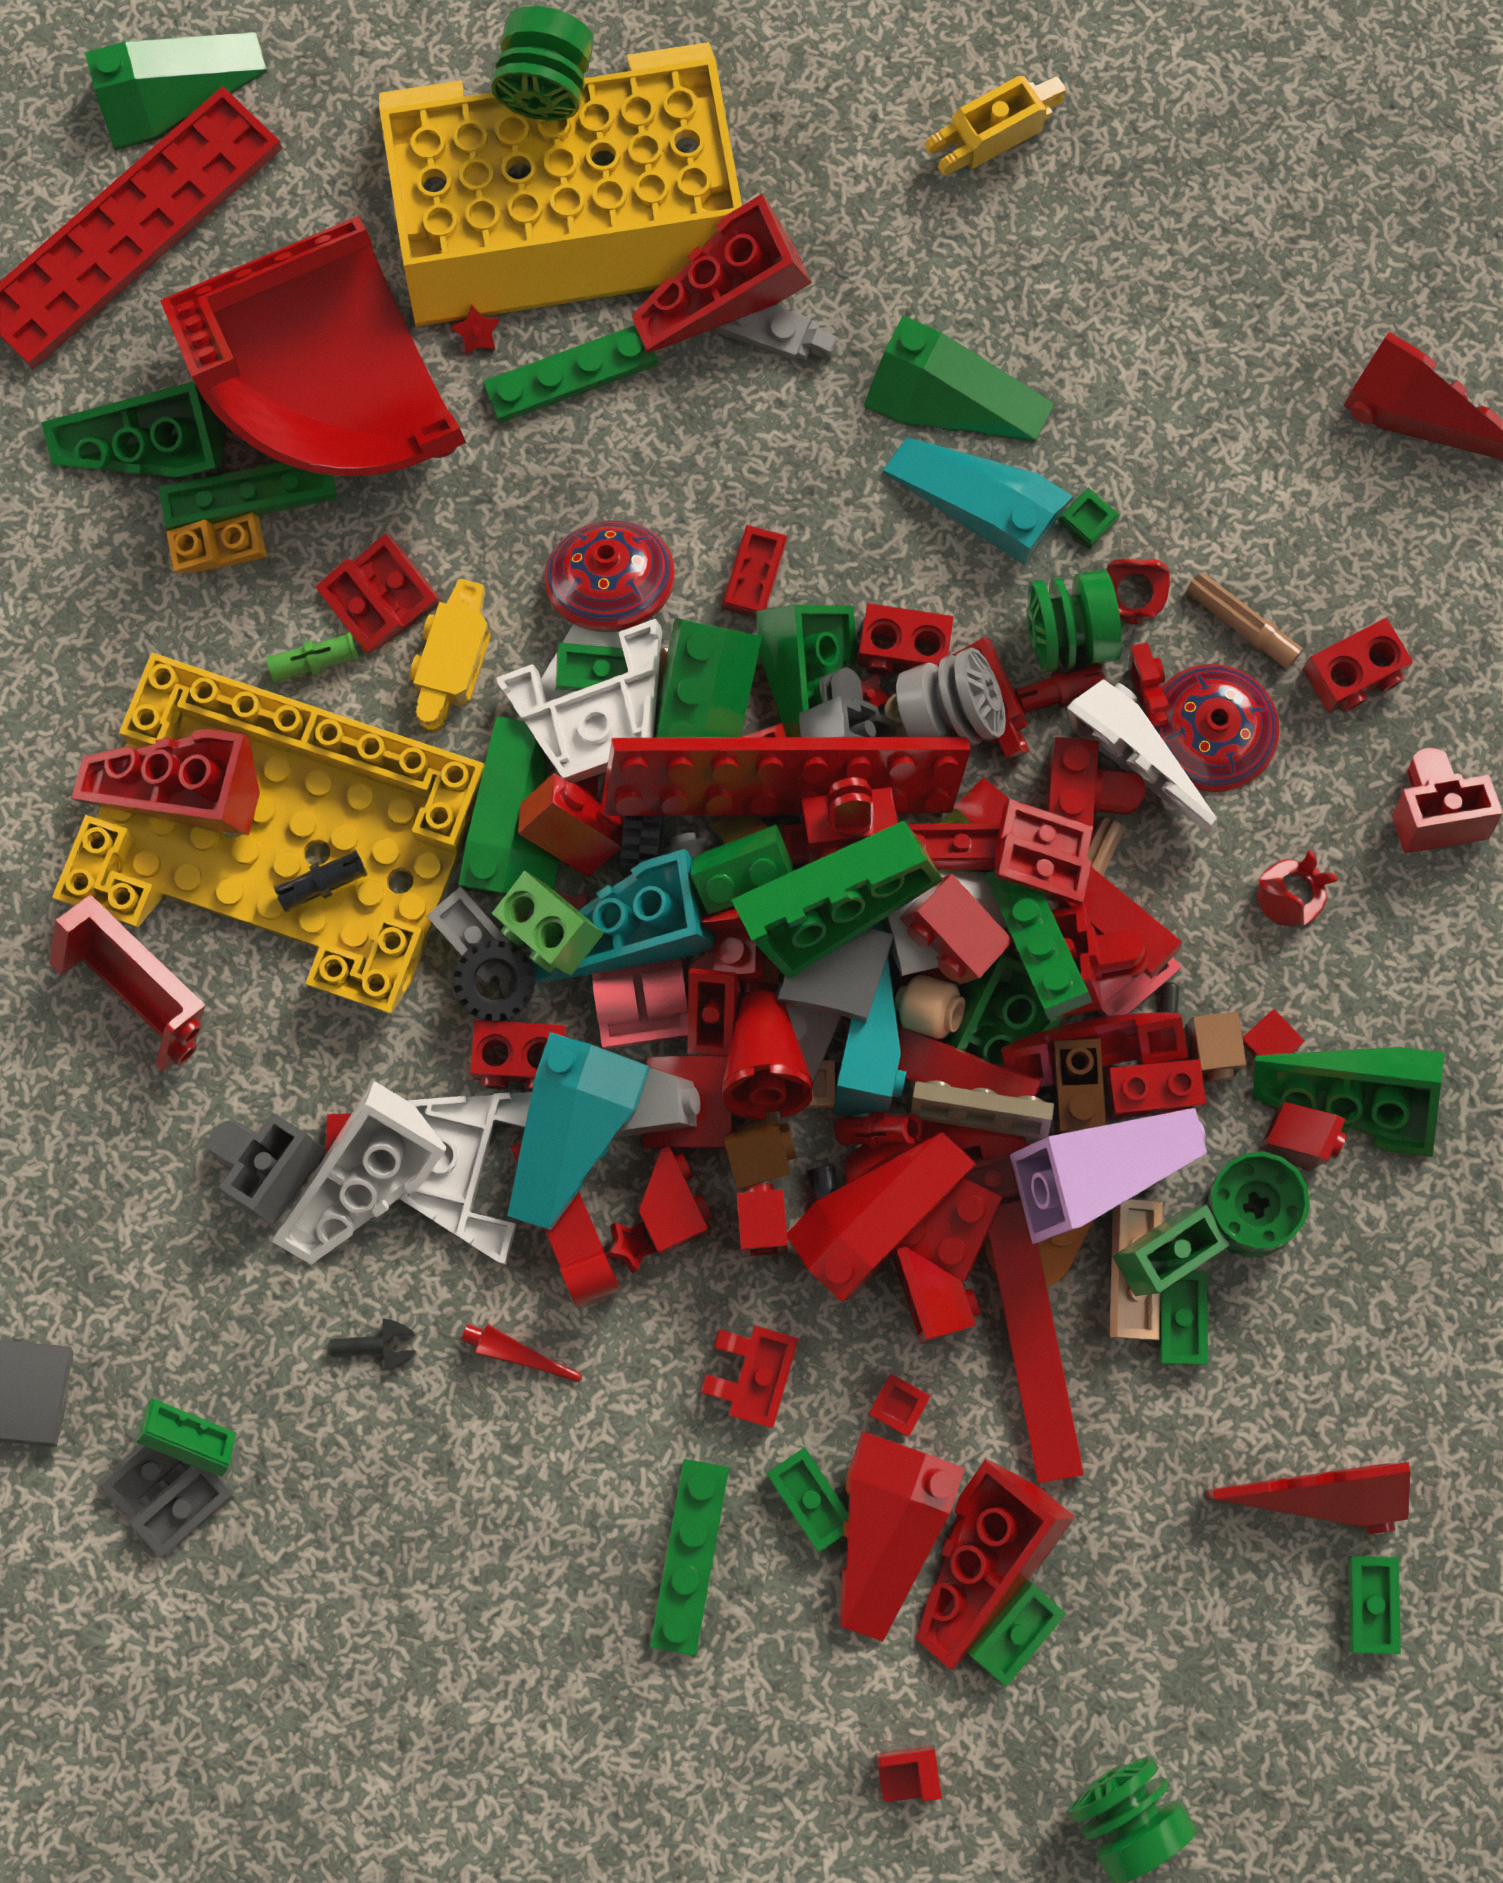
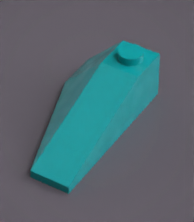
(988, 497)
(871, 1056)

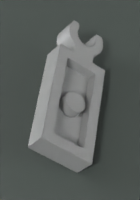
(466, 925)

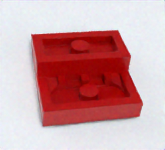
(378, 593)
(1043, 852)
(713, 1118)

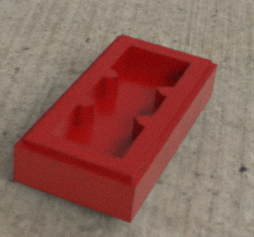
(754, 571)

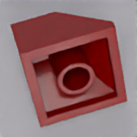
(934, 1297)

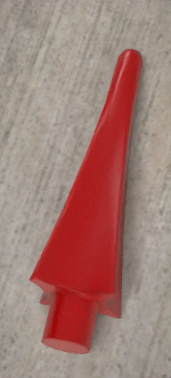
(500, 1346)

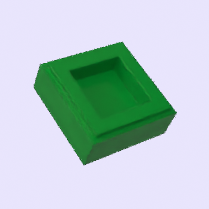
(1089, 517)

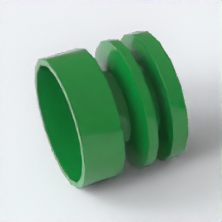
(542, 63)
(1084, 620)
(1270, 1182)
(1138, 1829)

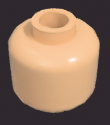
(930, 1006)

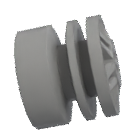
(952, 699)

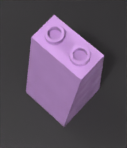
(1091, 1170)

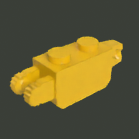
(996, 122)
(452, 655)

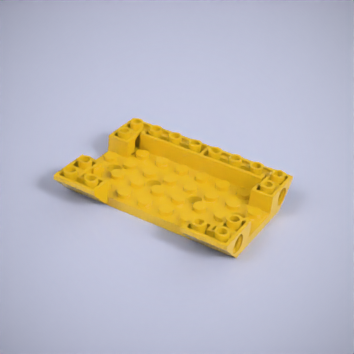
(569, 224)
(317, 784)

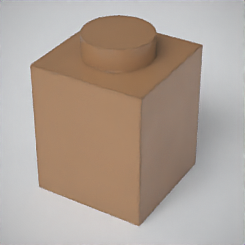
(1218, 1044)

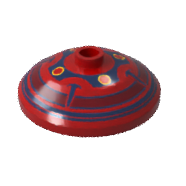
(610, 591)
(1212, 754)

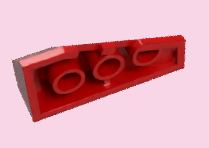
(1353, 1496)
(893, 1522)

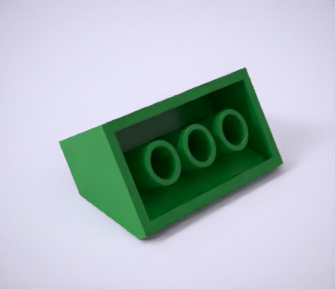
(705, 681)

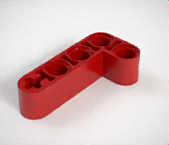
(580, 1253)

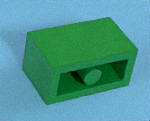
(739, 867)
(1171, 1250)

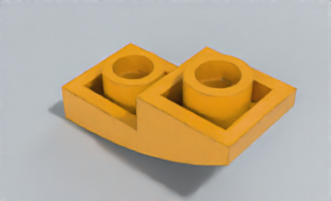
(218, 545)

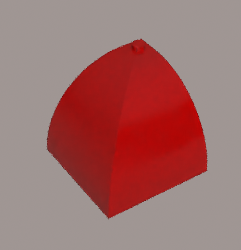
(314, 359)

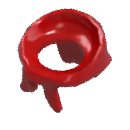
(1155, 572)
(1282, 905)

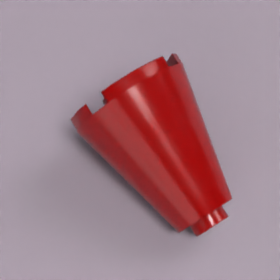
(765, 1061)

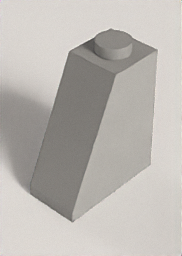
(664, 1105)

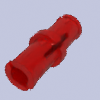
(1058, 688)
(878, 1129)

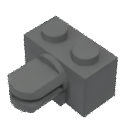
(844, 711)
(264, 1165)

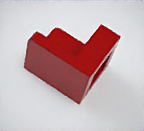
(909, 1774)

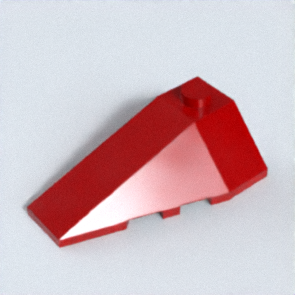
(732, 276)
(1411, 399)
(186, 780)
(864, 1223)
(994, 1547)

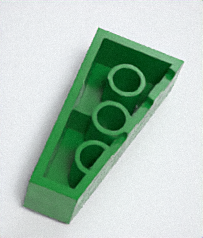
(836, 897)

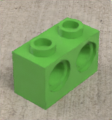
(549, 920)

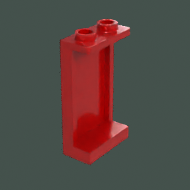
(133, 973)

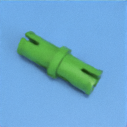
(312, 657)

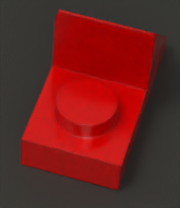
(733, 946)

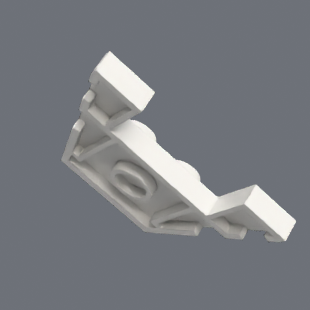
(580, 725)
(451, 1187)

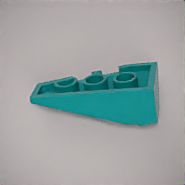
(643, 919)
(572, 1116)

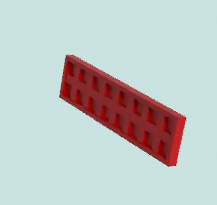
(131, 225)
(776, 772)

